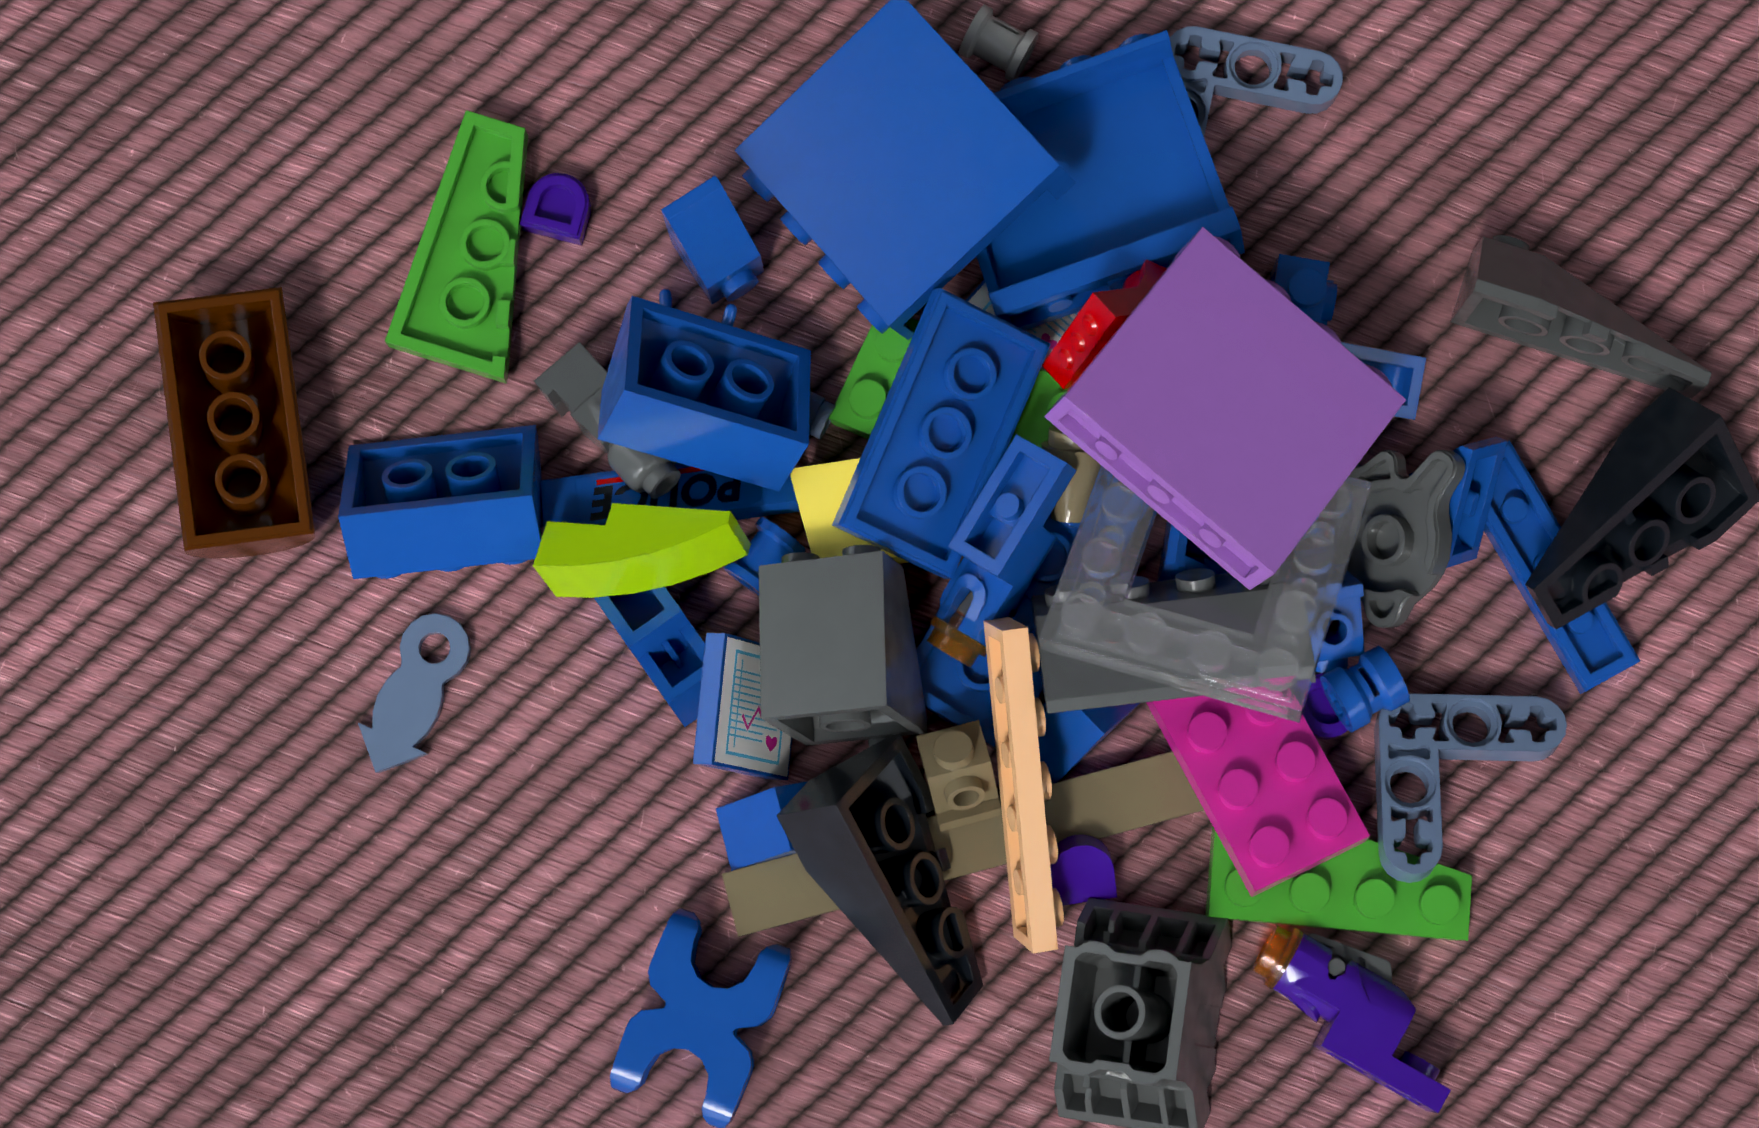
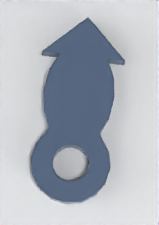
(414, 693)

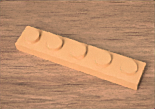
(1023, 783)

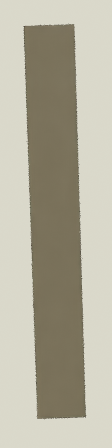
(1089, 805)

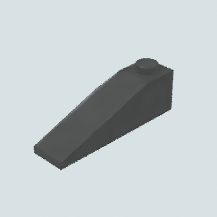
(1550, 310)

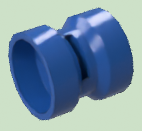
(1365, 688)

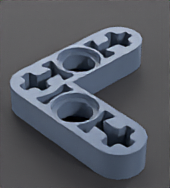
(1202, 83)
(1422, 755)

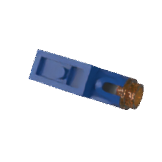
(1000, 548)

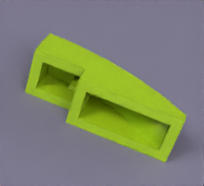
(637, 550)

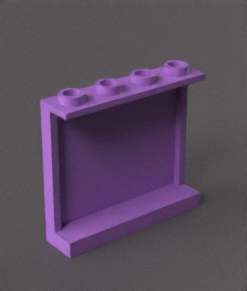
(1227, 409)

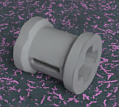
(998, 43)

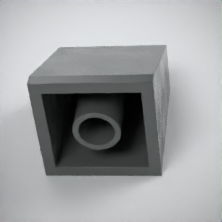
(838, 648)

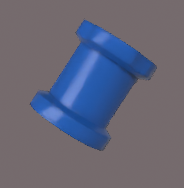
(766, 548)

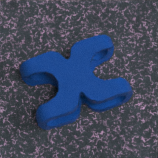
(700, 1018)

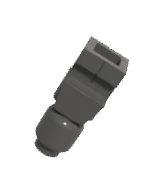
(576, 386)

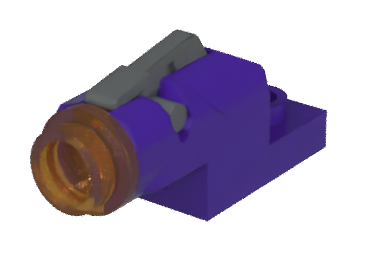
(1360, 1007)

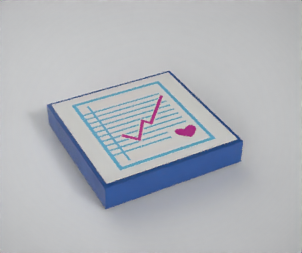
(729, 713)

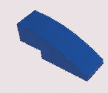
(662, 644)

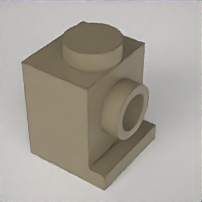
(959, 775)

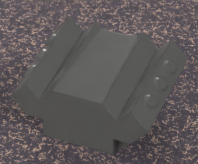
(1139, 1016)

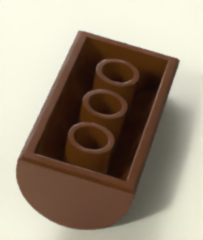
(234, 424)

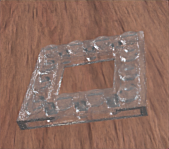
(1256, 670)

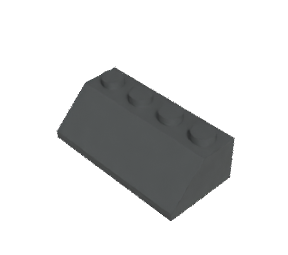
(1194, 593)

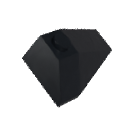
(1660, 489)
(874, 855)

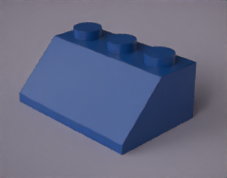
(706, 395)
(442, 502)

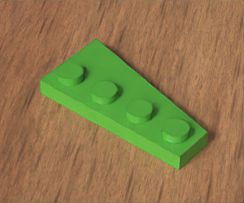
(465, 265)
(1347, 895)

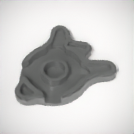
(1403, 532)

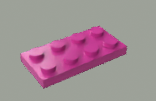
(1261, 787)

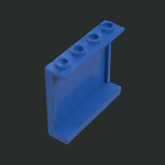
(897, 165)
(1139, 177)

